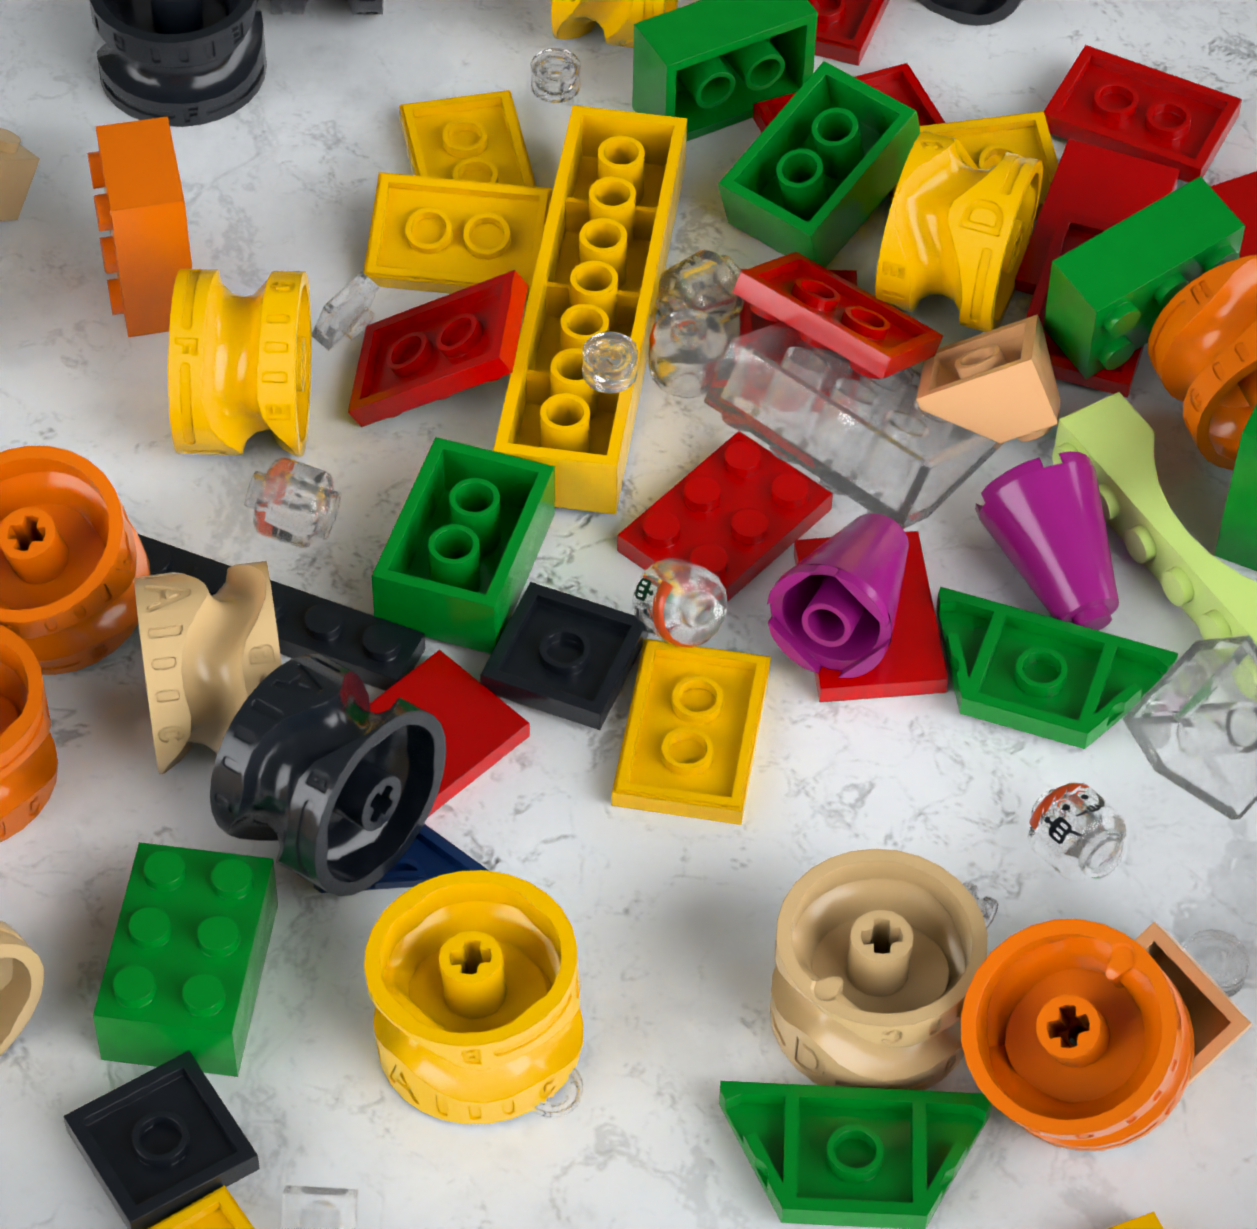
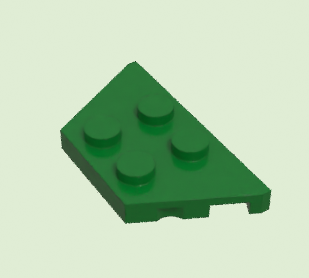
(1042, 670)
(853, 1149)

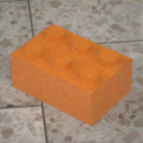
(145, 220)

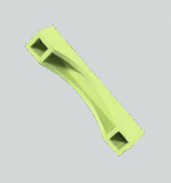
(1137, 510)

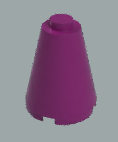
(1055, 536)
(842, 598)

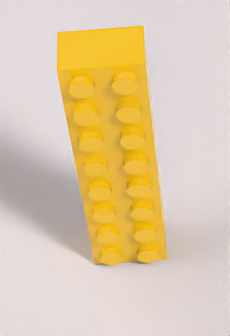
(592, 276)

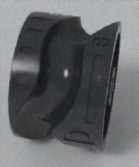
(180, 57)
(327, 774)

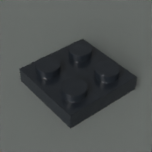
(564, 655)
(161, 1142)

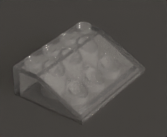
(849, 431)

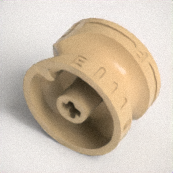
(203, 653)
(875, 970)

